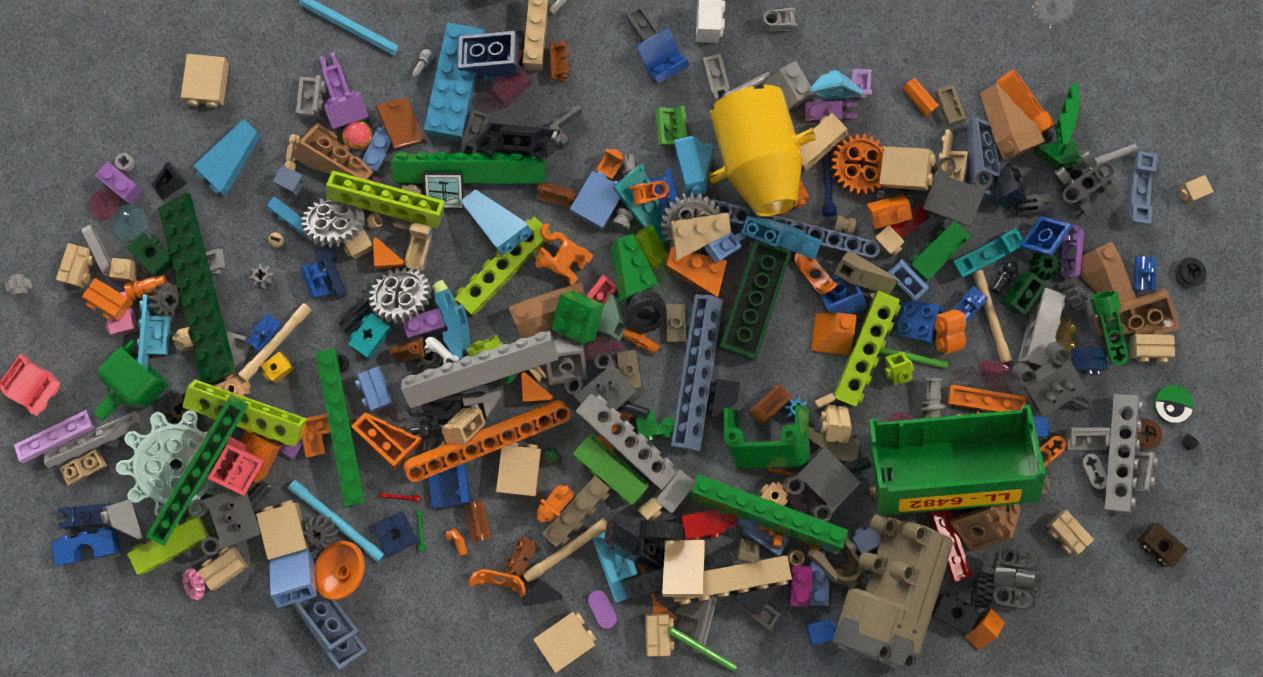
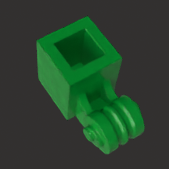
(650, 428)

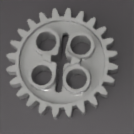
(689, 204)
(332, 222)
(400, 295)

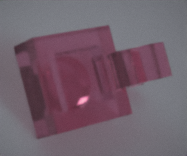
(601, 344)

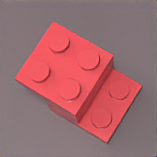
(29, 385)
(235, 466)

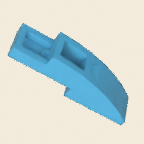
(781, 235)
(455, 318)

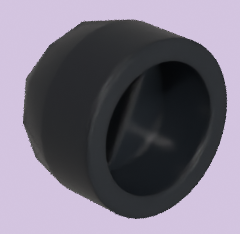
(1190, 442)

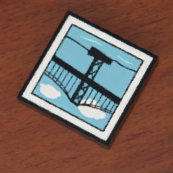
(446, 187)

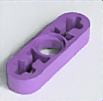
(1078, 238)

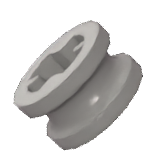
(120, 157)

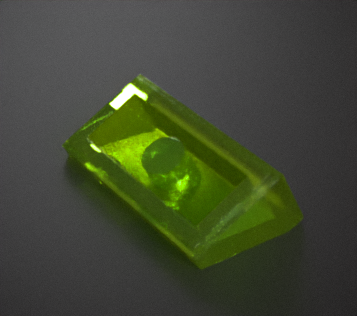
(651, 246)

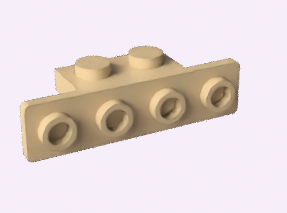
(960, 157)

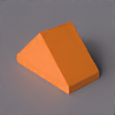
(384, 257)
(532, 391)
(985, 630)

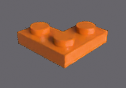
(313, 435)

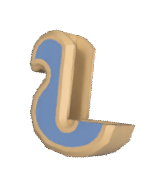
(419, 246)

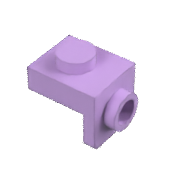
(862, 79)

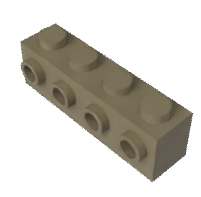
(574, 513)

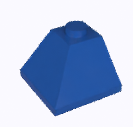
(1046, 236)
(844, 298)

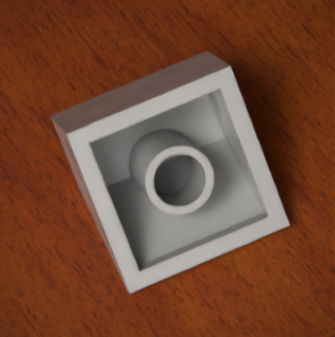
(793, 83)
(570, 362)
(122, 518)

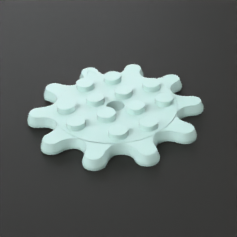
(152, 460)

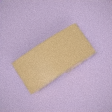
(83, 467)
(650, 509)

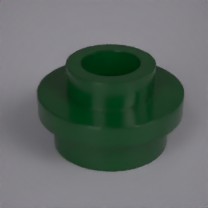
(552, 456)

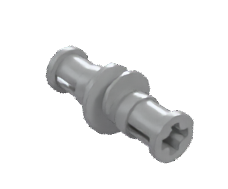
(933, 398)

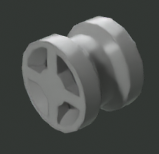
(623, 218)

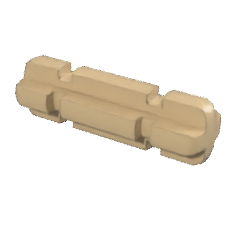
(293, 140)

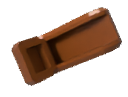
(769, 405)

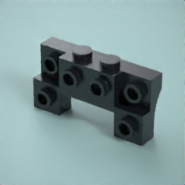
(533, 140)

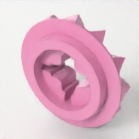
(193, 584)

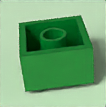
(577, 316)

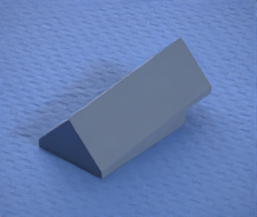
(983, 154)
(332, 630)

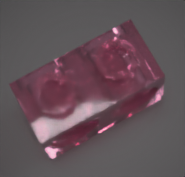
(511, 87)

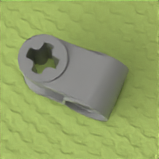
(783, 20)

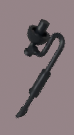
(425, 427)

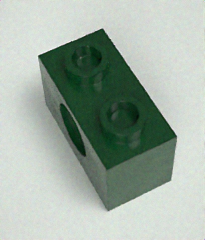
(143, 246)
(1023, 293)

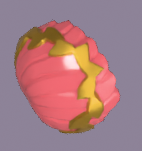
(357, 135)

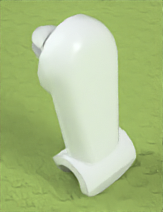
(435, 346)

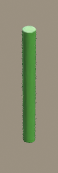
(917, 358)
(702, 649)

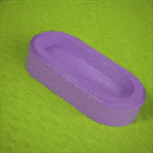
(602, 609)

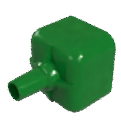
(128, 382)

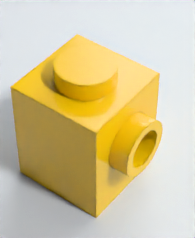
(277, 367)

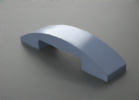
(1141, 188)

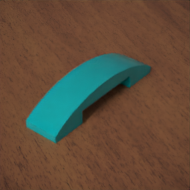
(988, 253)

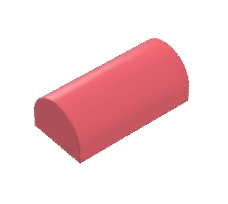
(602, 290)

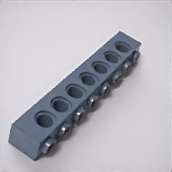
(697, 372)

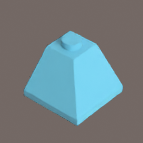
(835, 86)

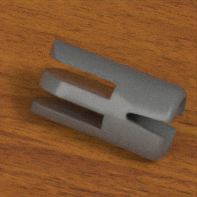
(1037, 203)

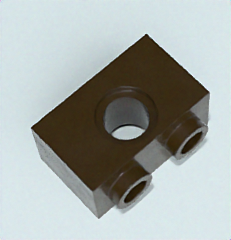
(1173, 548)

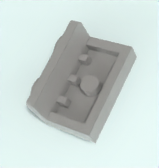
(310, 96)
(1144, 474)

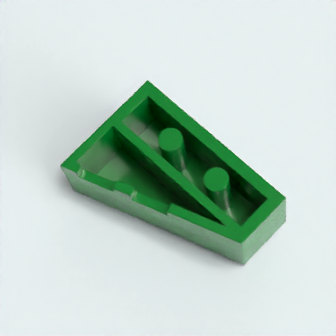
(939, 251)
(630, 268)

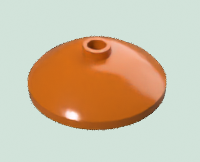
(332, 567)

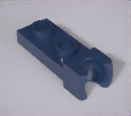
(326, 257)
(82, 515)

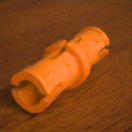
(640, 340)

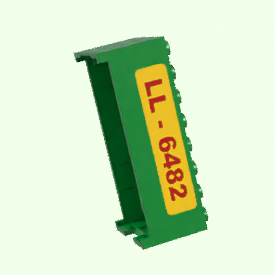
(956, 462)

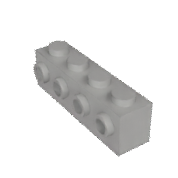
(1041, 328)

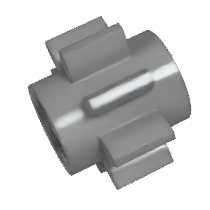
(258, 273)
(18, 285)

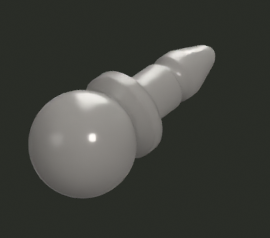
(425, 58)

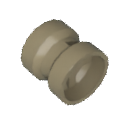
(844, 225)

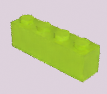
(183, 538)

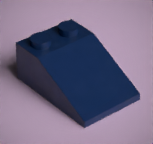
(490, 54)

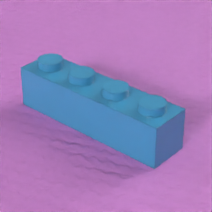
(286, 214)

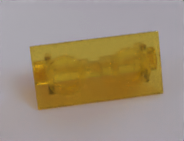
(1066, 330)

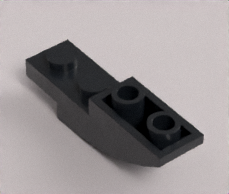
(634, 548)

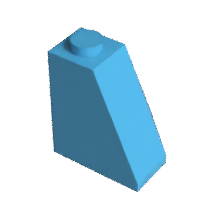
(694, 164)

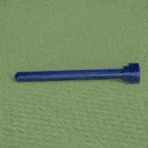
(829, 208)

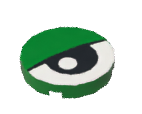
(1173, 404)

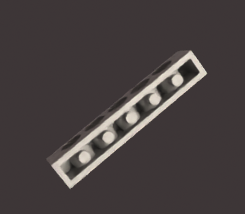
(1121, 404)
(589, 412)

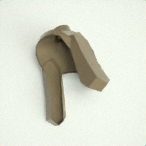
(848, 573)

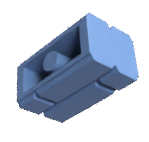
(909, 279)
(374, 389)

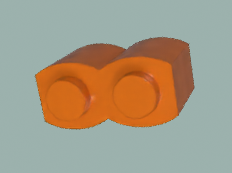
(950, 331)

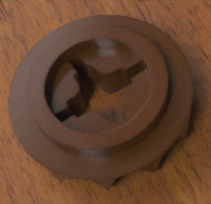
(1152, 440)

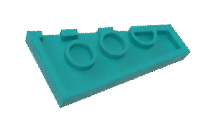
(645, 213)

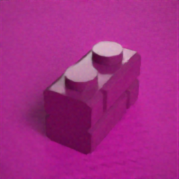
(800, 586)

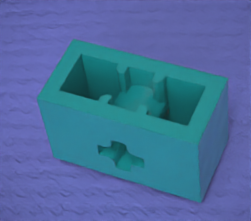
(364, 344)

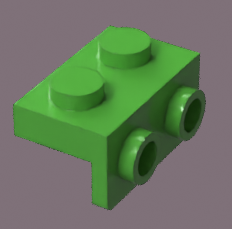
(671, 125)

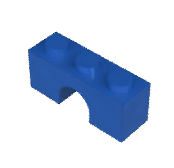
(69, 549)

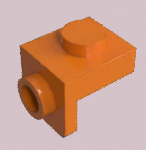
(610, 163)

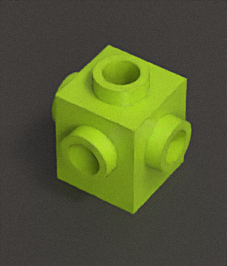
(898, 368)

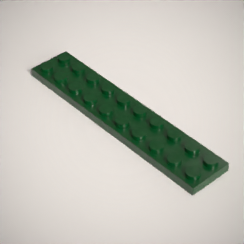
(197, 289)

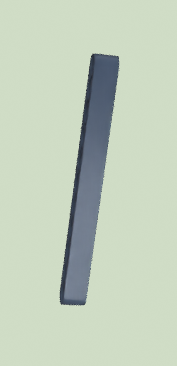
(823, 233)

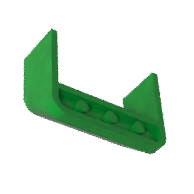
(789, 452)

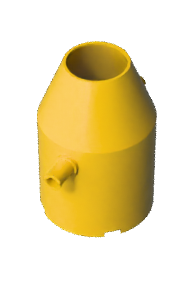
(759, 148)

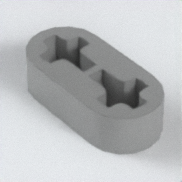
(1098, 470)

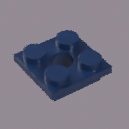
(383, 529)

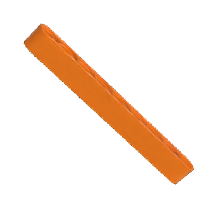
(497, 440)

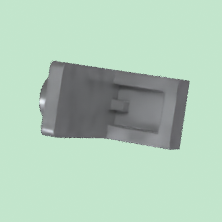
(558, 123)

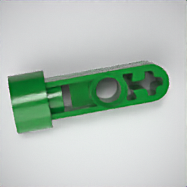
(1106, 307)

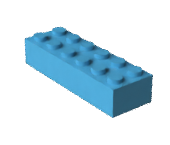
(451, 89)

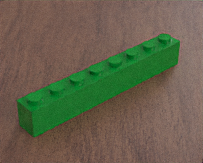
(475, 167)
(340, 427)
(197, 470)
(768, 514)

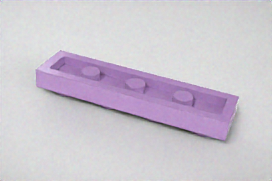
(54, 436)

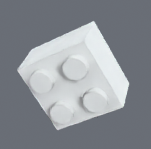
(710, 20)

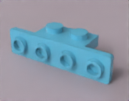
(153, 333)
(615, 567)

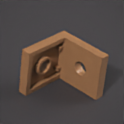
(995, 521)

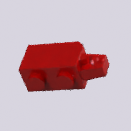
(706, 523)

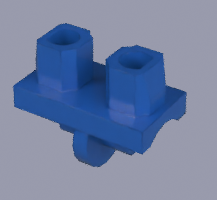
(1145, 273)
(315, 280)
(971, 303)
(264, 332)

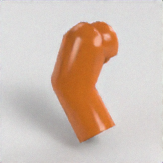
(458, 539)

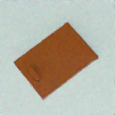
(400, 123)

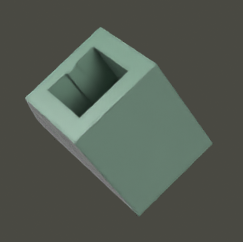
(612, 319)

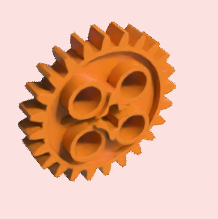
(861, 148)

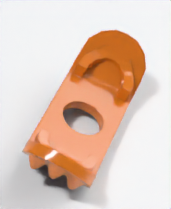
(806, 265)
(487, 576)

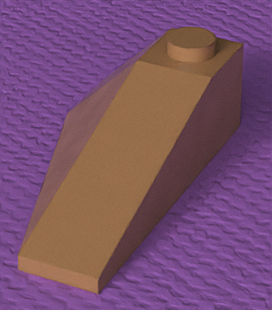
(1009, 124)
(323, 152)
(1105, 272)
(539, 312)
(1146, 315)

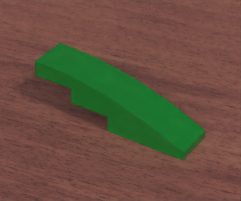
(1067, 118)

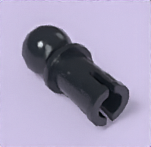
(1009, 268)

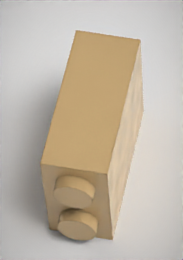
(205, 80)
(907, 168)
(519, 470)
(282, 529)
(565, 641)

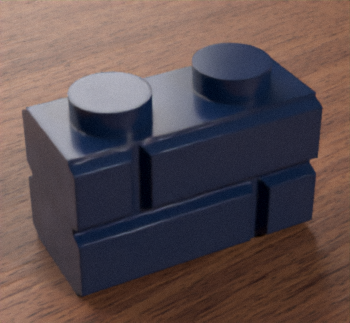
(1090, 360)

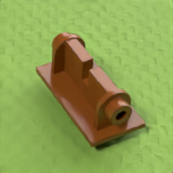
(558, 64)
(556, 194)
(408, 350)
(477, 521)
(523, 548)

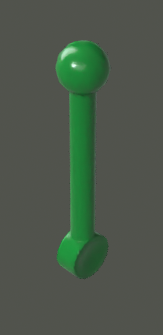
(421, 546)

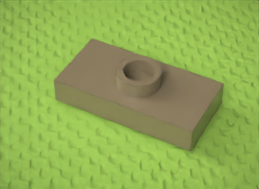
(950, 105)
(676, 323)
(629, 367)
(748, 550)

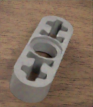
(97, 249)

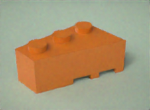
(698, 271)
(386, 440)

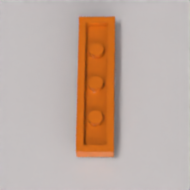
(984, 399)

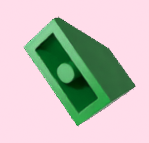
(1050, 154)

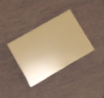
(683, 568)

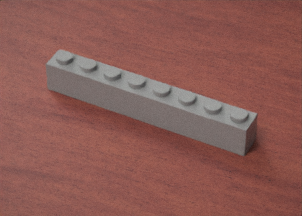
(479, 369)

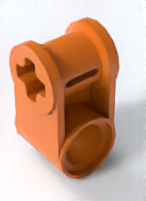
(646, 192)

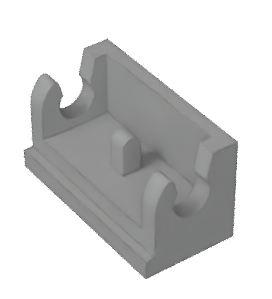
(239, 349)
(1087, 438)
(674, 491)

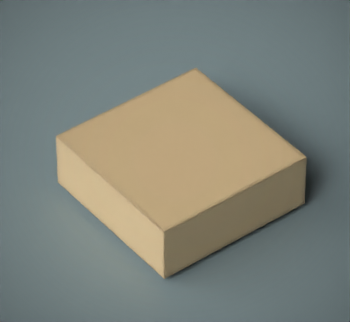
(824, 401)

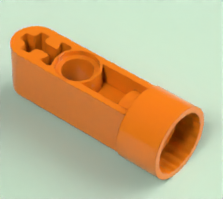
(1024, 99)

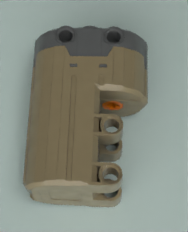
(896, 607)

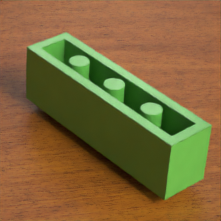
(611, 469)

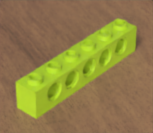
(384, 199)
(488, 290)
(891, 306)
(293, 424)

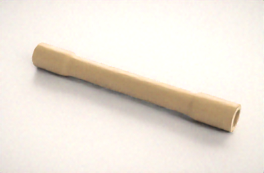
(1001, 346)
(251, 368)
(538, 569)

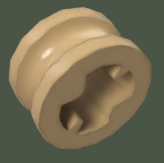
(537, 373)

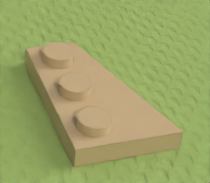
(698, 232)

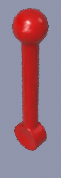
(416, 498)

